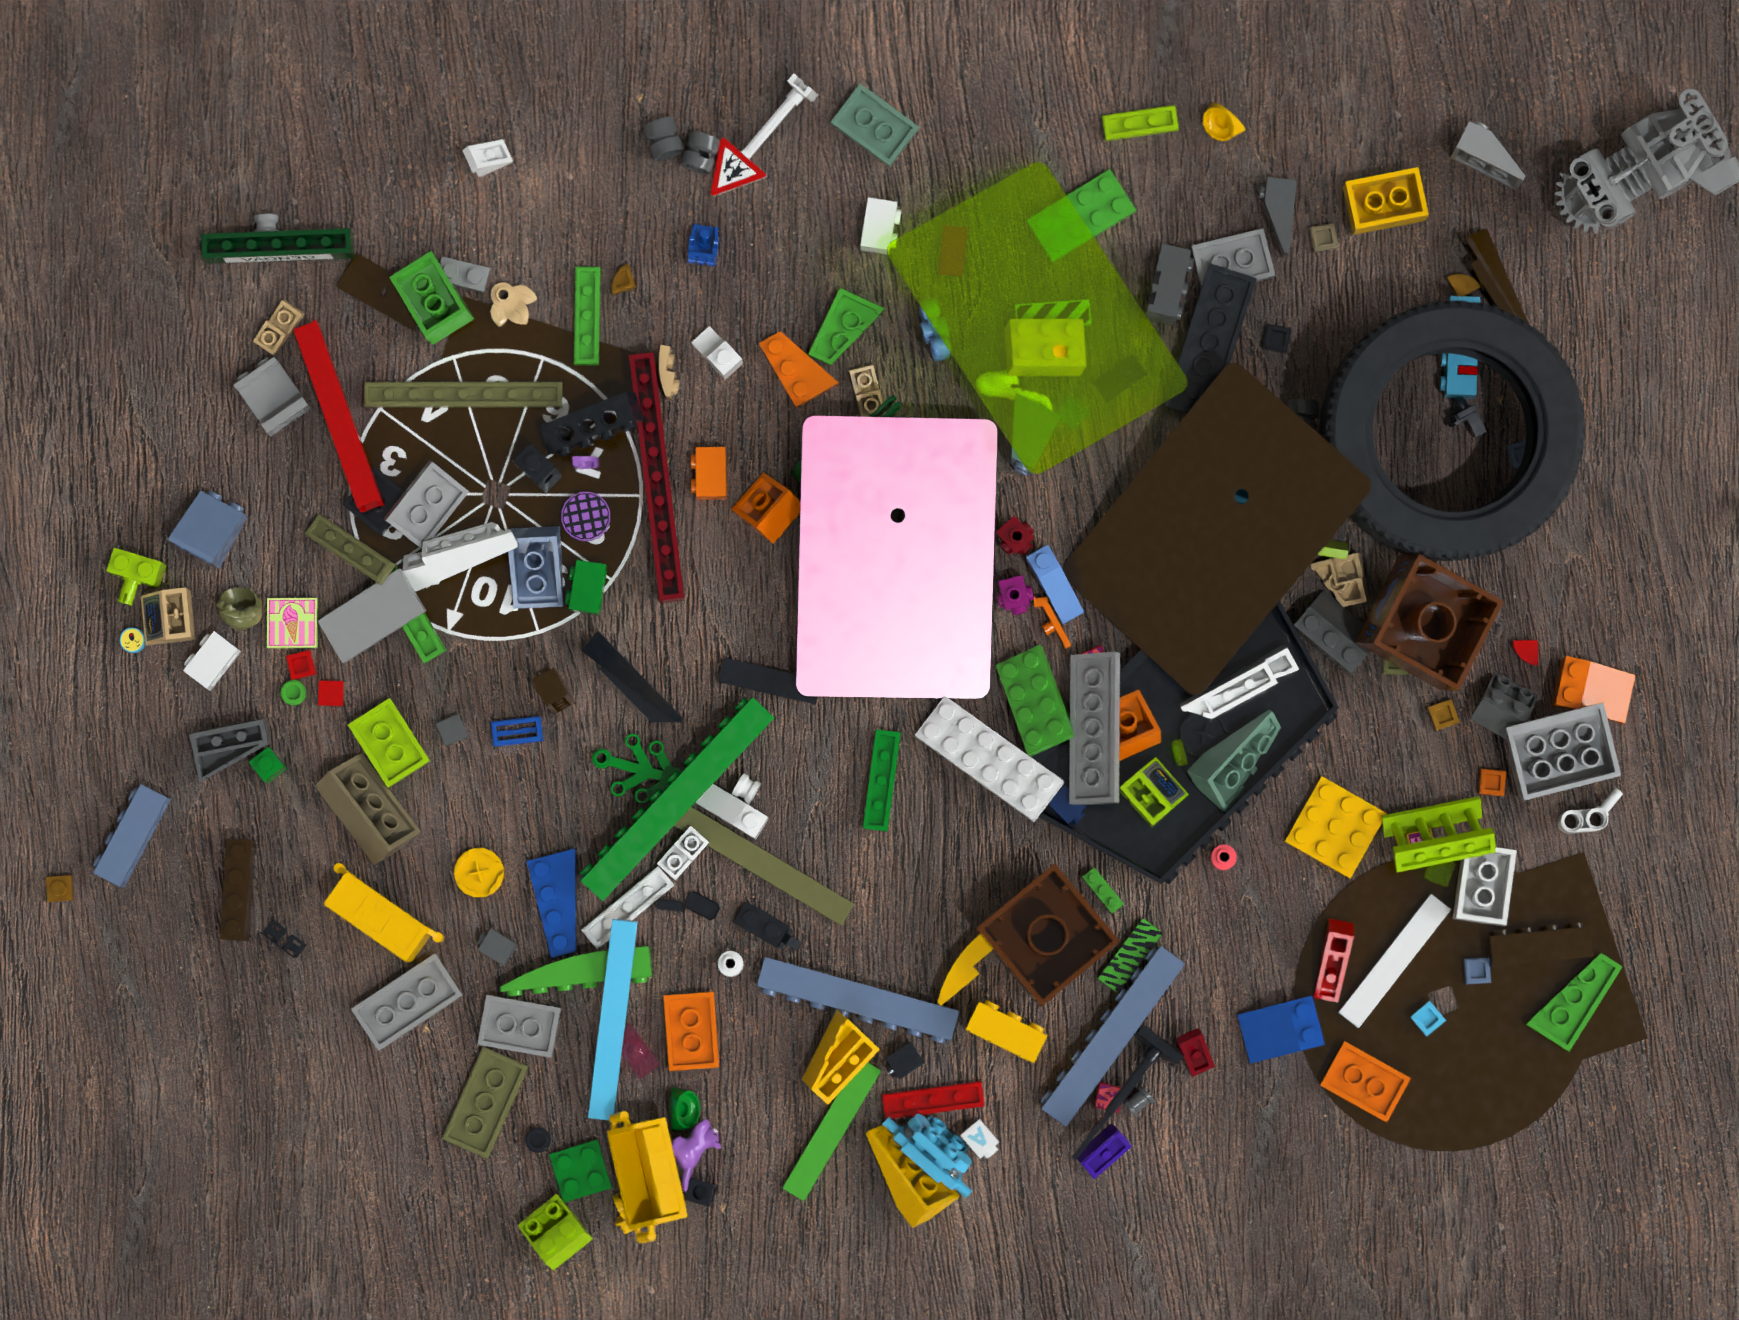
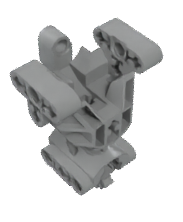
(1649, 164)

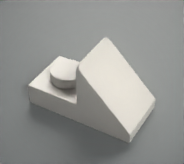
(487, 157)

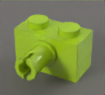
(134, 571)

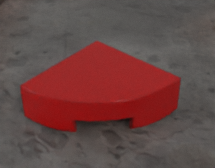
(1527, 651)

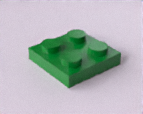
(580, 1171)

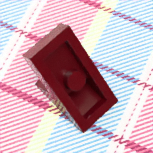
(1195, 1052)

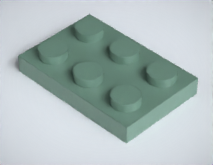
(874, 125)

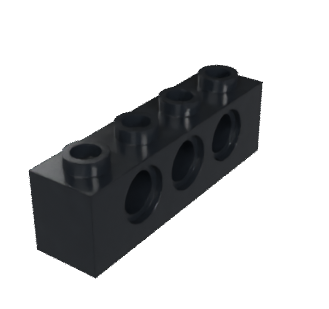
(557, 431)

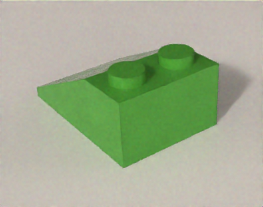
(431, 298)

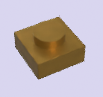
(59, 888)

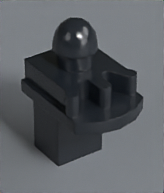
(1469, 415)

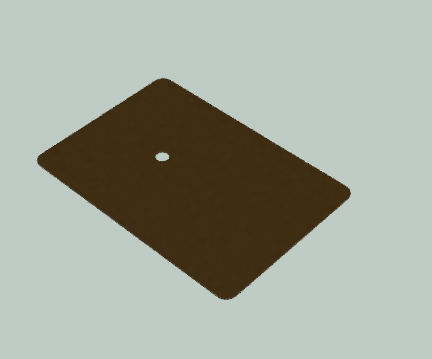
(1188, 563)

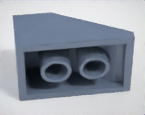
(536, 568)

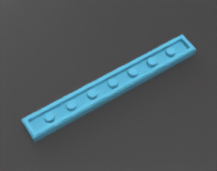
(612, 1019)

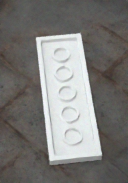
(989, 759)

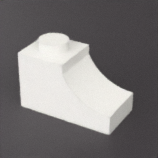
(717, 352)

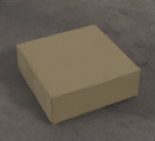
(1323, 237)

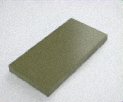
(485, 1102)

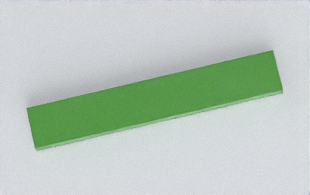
(830, 1132)

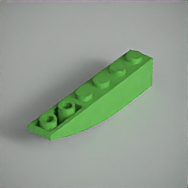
(577, 970)

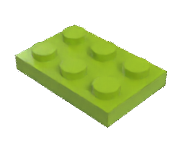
(389, 743)

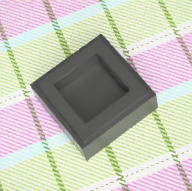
(452, 730)

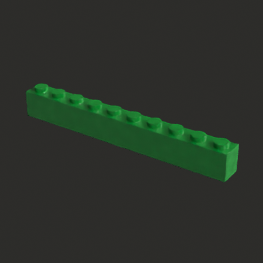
(677, 797)

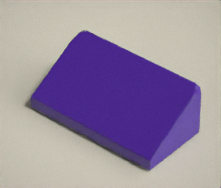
(1103, 1151)

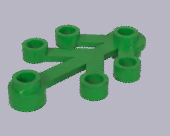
(642, 771)

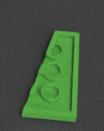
(1574, 1005)

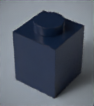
(1064, 810)

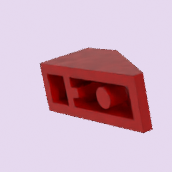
(1334, 960)

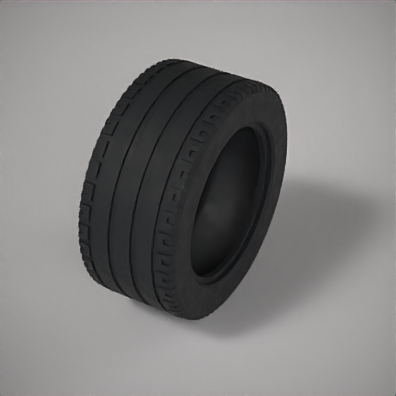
(1545, 394)

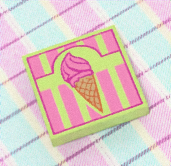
(292, 623)

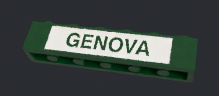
(277, 246)

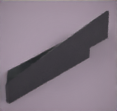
(630, 681)

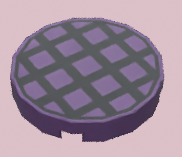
(585, 516)

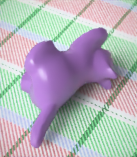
(689, 1150)

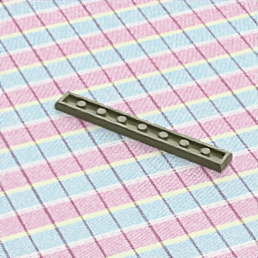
(463, 394)
(767, 866)

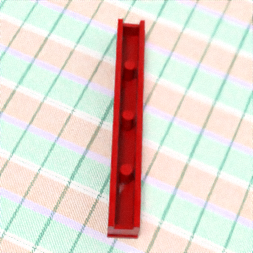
(338, 416)

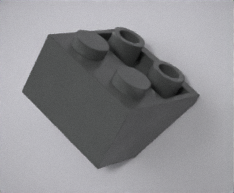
(1503, 705)

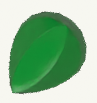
(683, 1109)

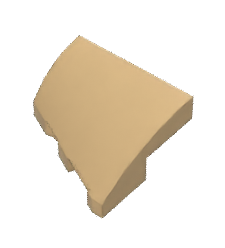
(1344, 579)

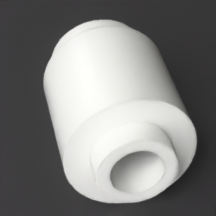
(736, 970)

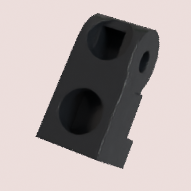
(700, 1192)

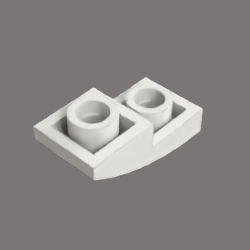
(682, 853)

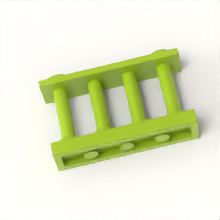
(1442, 849)

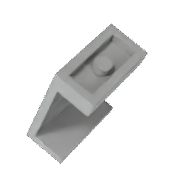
(271, 395)

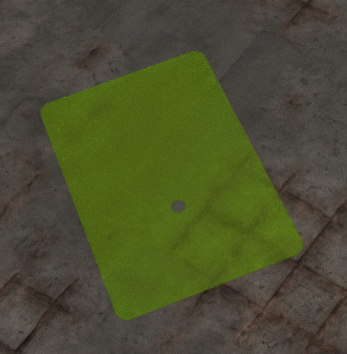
(1008, 285)

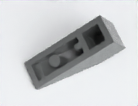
(1278, 205)

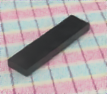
(762, 680)

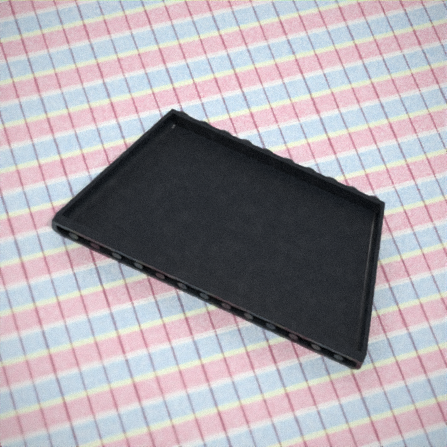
(1116, 829)

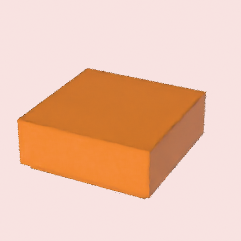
(1492, 782)

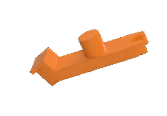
(1053, 625)

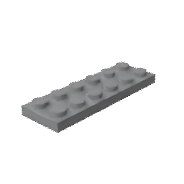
(1096, 728)

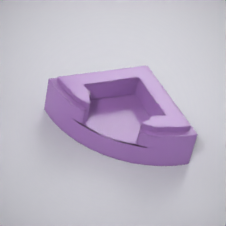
(585, 462)

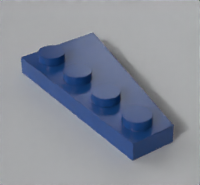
(555, 894)

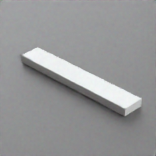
(1394, 961)

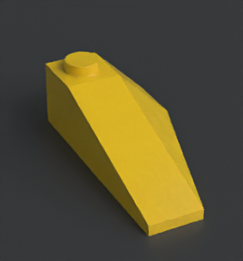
(912, 1188)

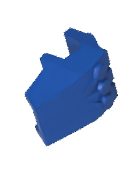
(703, 245)

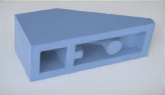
(1054, 584)

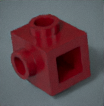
(1012, 528)

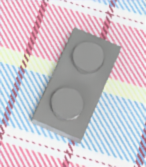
(466, 274)

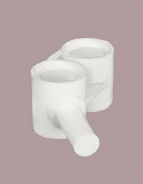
(1582, 816)

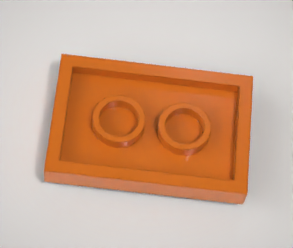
(691, 1031)
(1365, 1081)

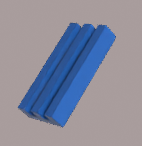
(495, 734)

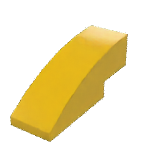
(963, 970)

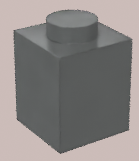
(496, 946)

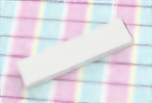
(628, 906)

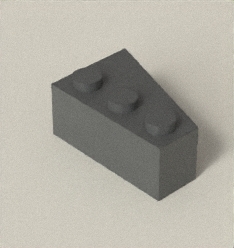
(1169, 285)
(224, 745)

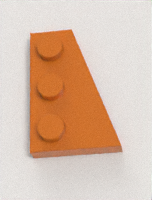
(796, 370)

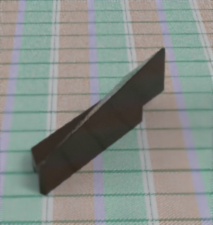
(1491, 274)

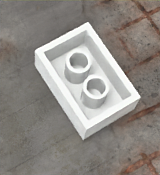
(1485, 888)

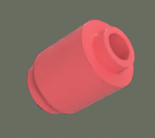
(1217, 863)

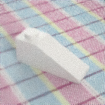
(733, 811)

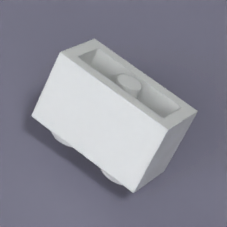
(879, 225)
(211, 660)

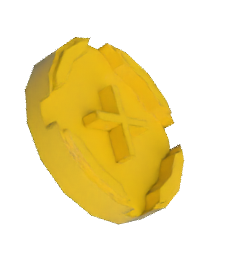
(479, 872)

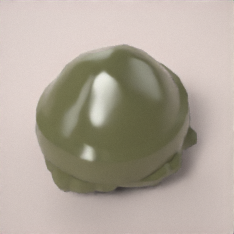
(240, 608)

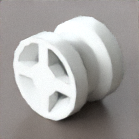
(746, 788)

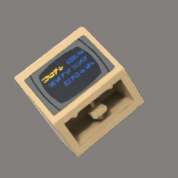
(168, 616)

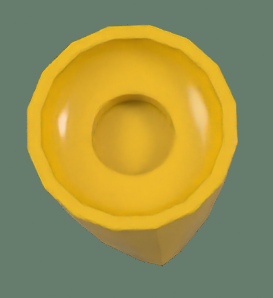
(1221, 122)

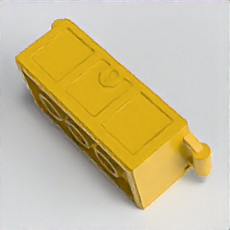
(378, 916)
(646, 1174)

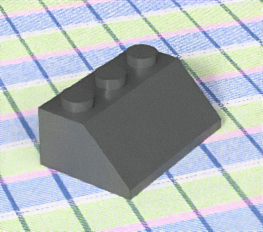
(1332, 632)

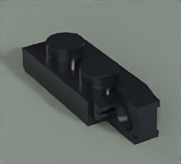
(766, 927)

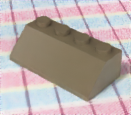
(367, 808)

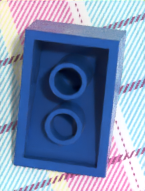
(1281, 1029)

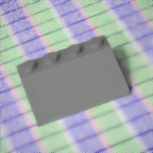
(1562, 751)

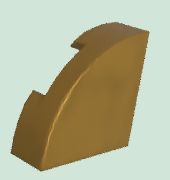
(623, 280)
(1462, 284)

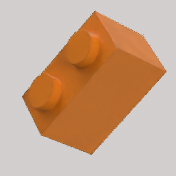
(710, 473)

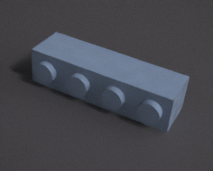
(131, 835)

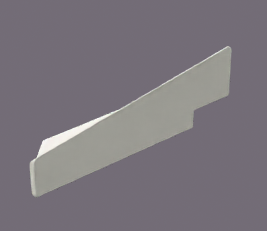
(456, 553)
(1242, 684)

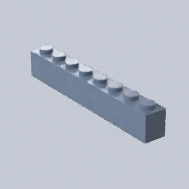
(858, 999)
(1112, 1036)

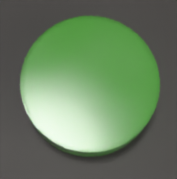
(293, 692)

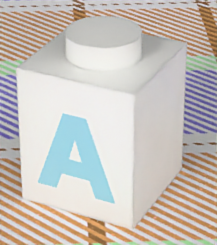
(980, 1140)

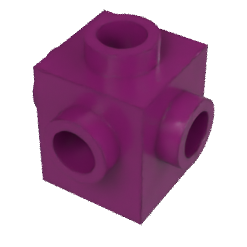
(1015, 586)

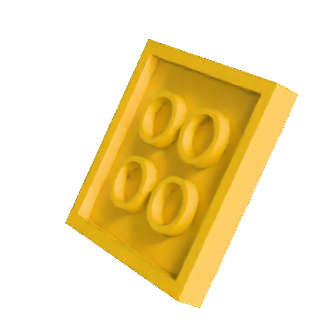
(1335, 827)

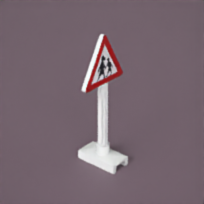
(734, 166)

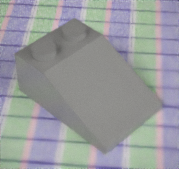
(1484, 153)

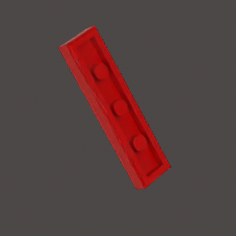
(933, 1100)

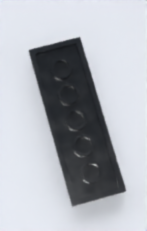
(1212, 332)

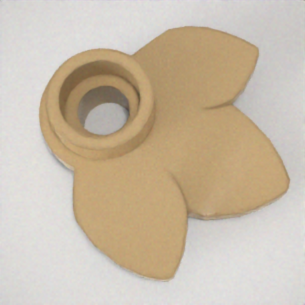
(513, 306)

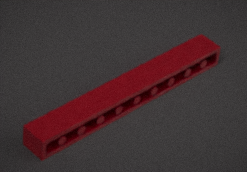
(657, 479)

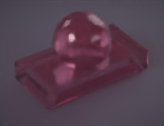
(638, 1053)

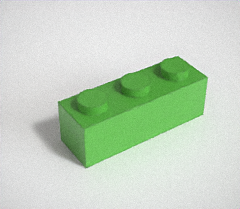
(1102, 890)

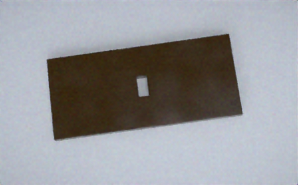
(366, 283)

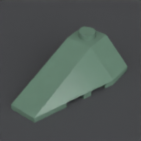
(1228, 764)

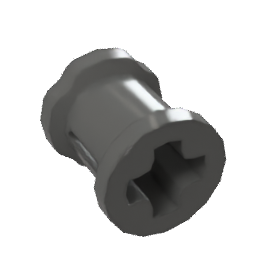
(1138, 1101)

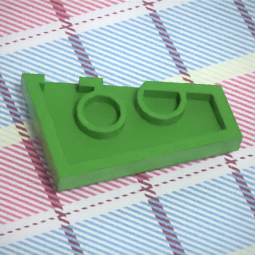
(843, 325)

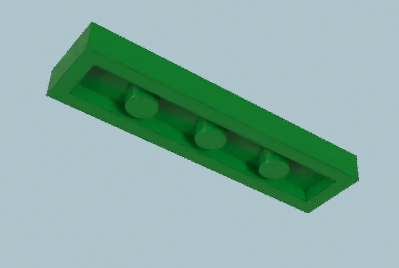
(881, 780)

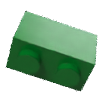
(587, 587)

